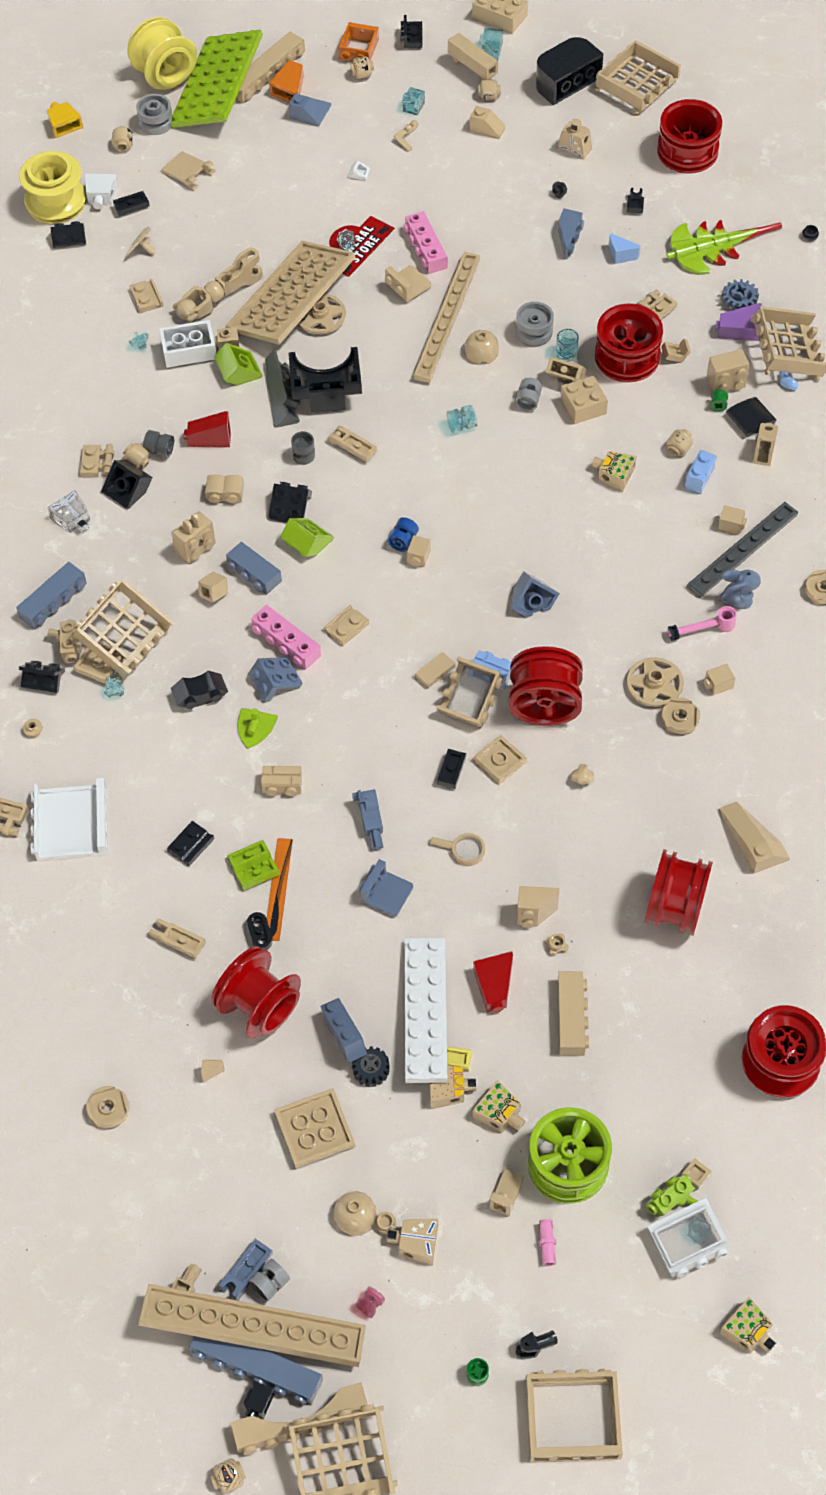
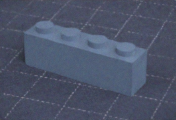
(51, 595)

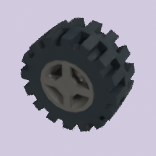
(374, 1059)

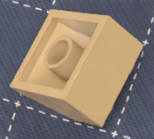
(536, 905)

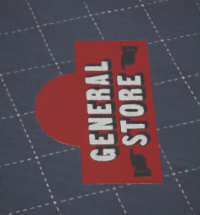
(368, 237)

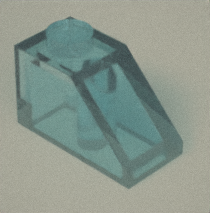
(492, 42)

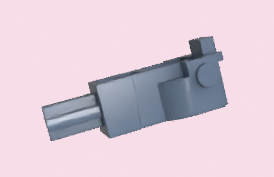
(370, 816)

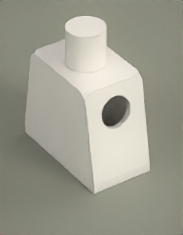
(100, 189)

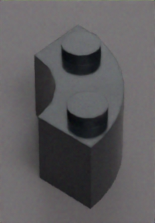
(199, 690)

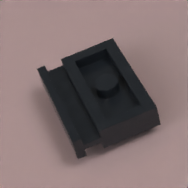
(190, 843)

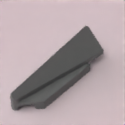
(280, 392)

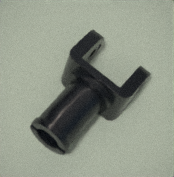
(533, 1344)

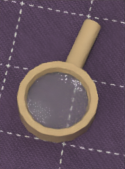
(466, 849)

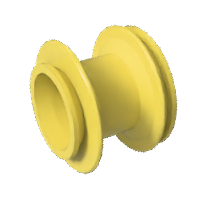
(161, 53)
(52, 187)

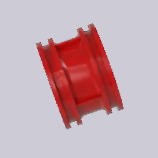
(686, 152)
(546, 686)
(678, 892)

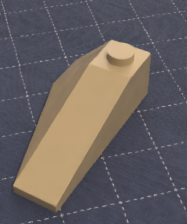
(755, 841)

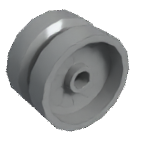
(154, 114)
(534, 323)

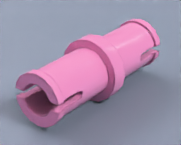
(547, 1242)

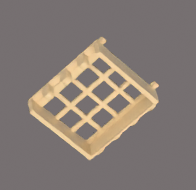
(630, 95)
(813, 365)
(141, 649)
(368, 1487)

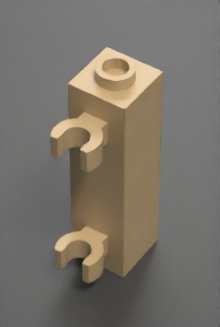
(472, 57)

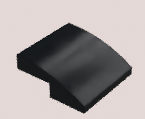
(749, 415)

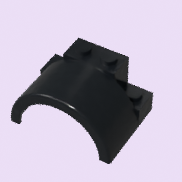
(326, 386)

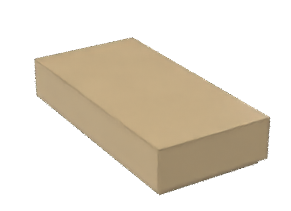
(435, 669)

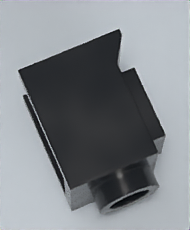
(258, 1400)

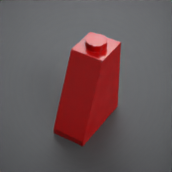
(209, 431)
(493, 980)

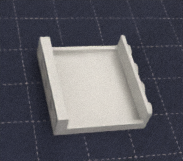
(69, 822)

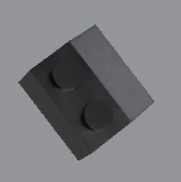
(126, 483)

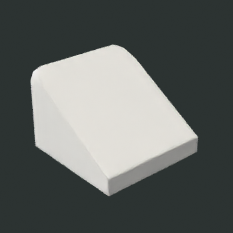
(358, 171)

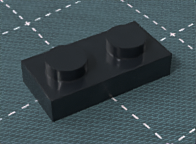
(131, 203)
(451, 768)

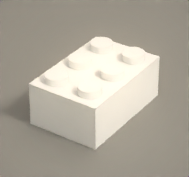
(188, 343)

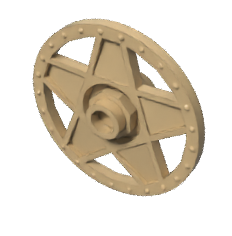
(323, 315)
(655, 681)

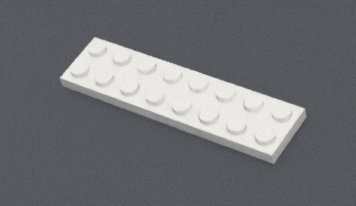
(425, 1011)

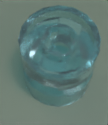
(567, 345)
(456, 421)

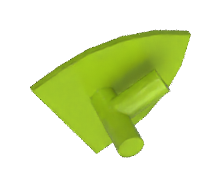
(255, 726)

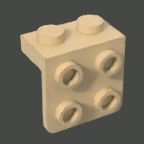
(407, 282)

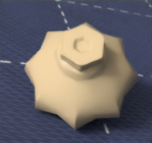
(582, 775)

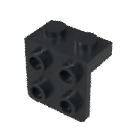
(288, 501)

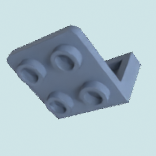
(273, 674)
(385, 889)

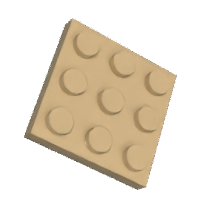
(314, 1128)

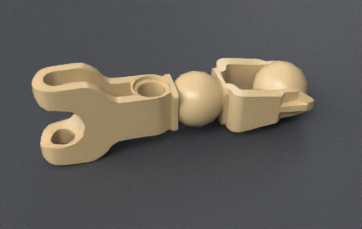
(227, 282)

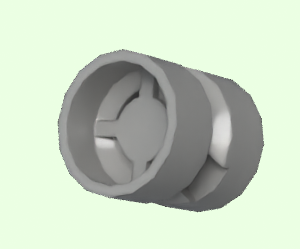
(528, 394)
(261, 1280)

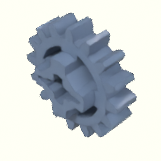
(739, 294)

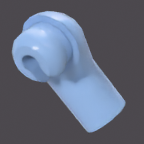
(787, 381)

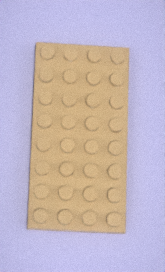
(290, 291)

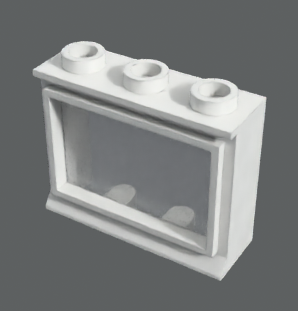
(689, 1238)

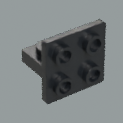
(41, 676)

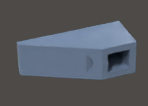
(568, 229)

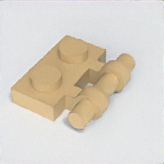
(660, 305)
(91, 460)
(12, 813)

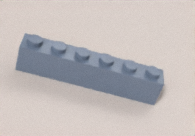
(261, 1366)

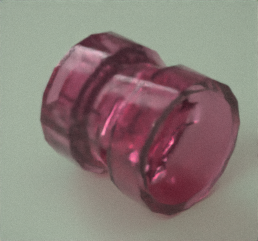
(370, 1302)

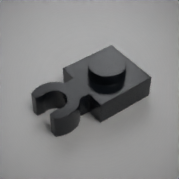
(635, 202)

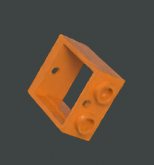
(353, 31)

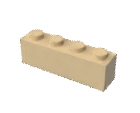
(571, 1013)

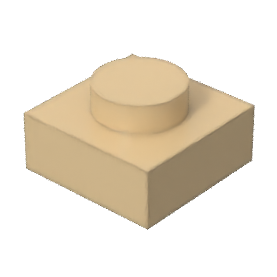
(697, 1172)

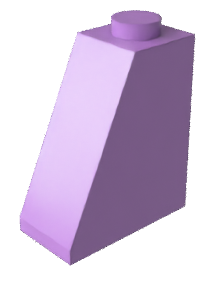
(738, 324)

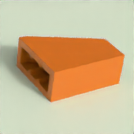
(287, 81)

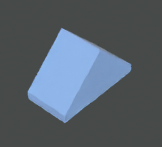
(622, 249)

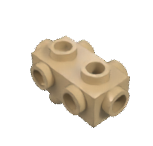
(69, 649)

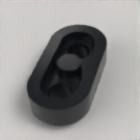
(259, 932)

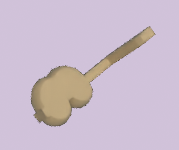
(408, 129)

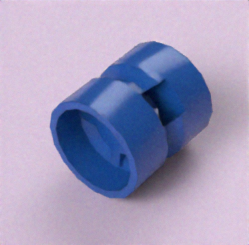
(402, 534)

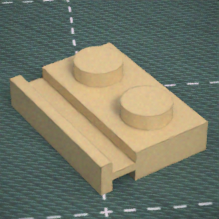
(146, 295)
(346, 625)

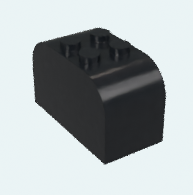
(567, 69)

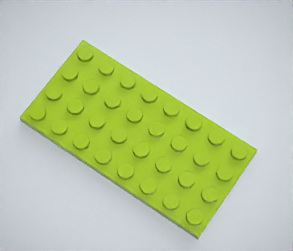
(216, 79)

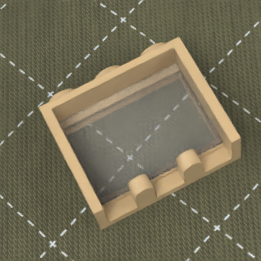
(471, 692)

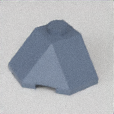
(532, 595)

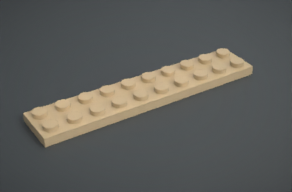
(252, 1325)

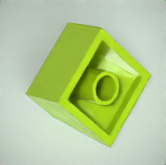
(237, 365)
(305, 536)

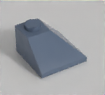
(308, 109)

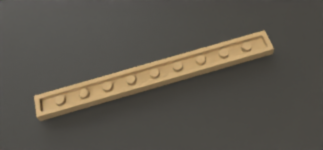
(446, 317)

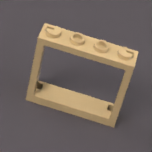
(574, 1453)

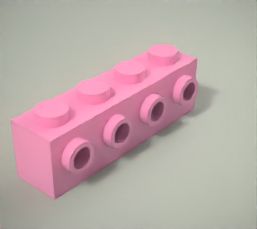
(425, 242)
(286, 637)

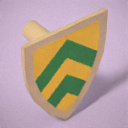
(143, 241)

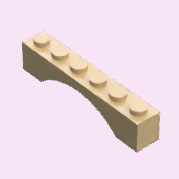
(255, 1433)

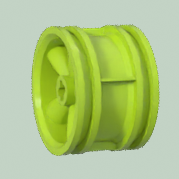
(581, 1125)

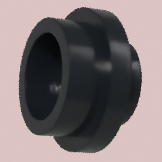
(559, 189)
(810, 232)

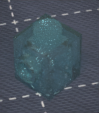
(413, 101)

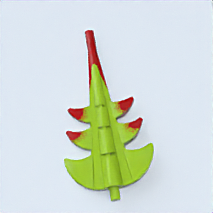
(691, 250)

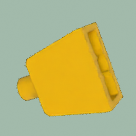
(63, 119)

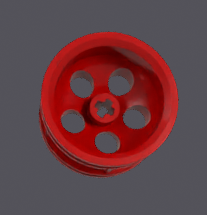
(627, 358)

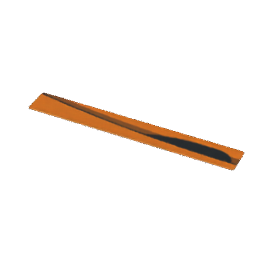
(278, 887)

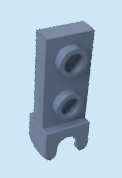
(248, 1265)

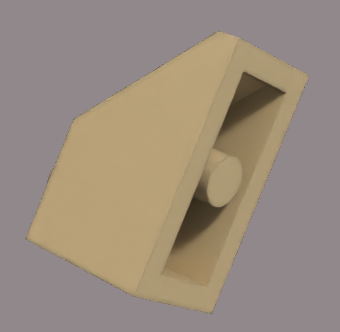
(486, 122)

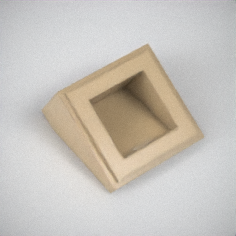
(211, 1068)

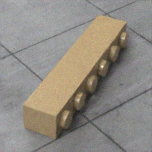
(269, 64)

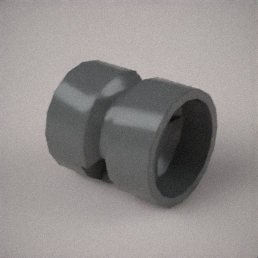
(159, 443)
(303, 447)

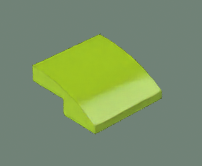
(253, 865)

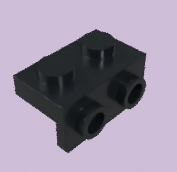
(412, 33)
(68, 235)

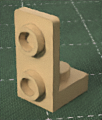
(506, 1192)

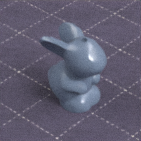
(739, 592)

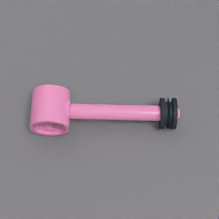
(723, 624)

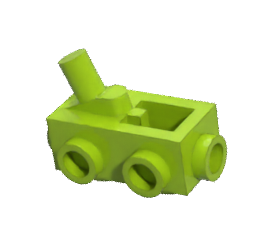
(675, 1193)

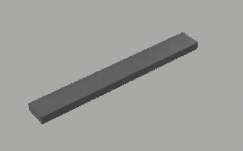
(742, 549)

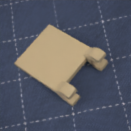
(186, 167)

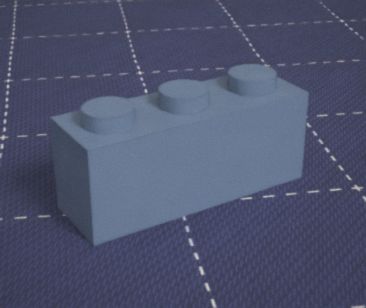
(253, 568)
(343, 1030)

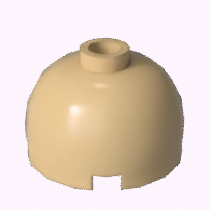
(481, 347)
(355, 1213)

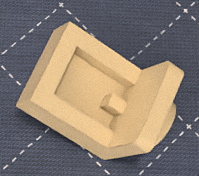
(676, 352)

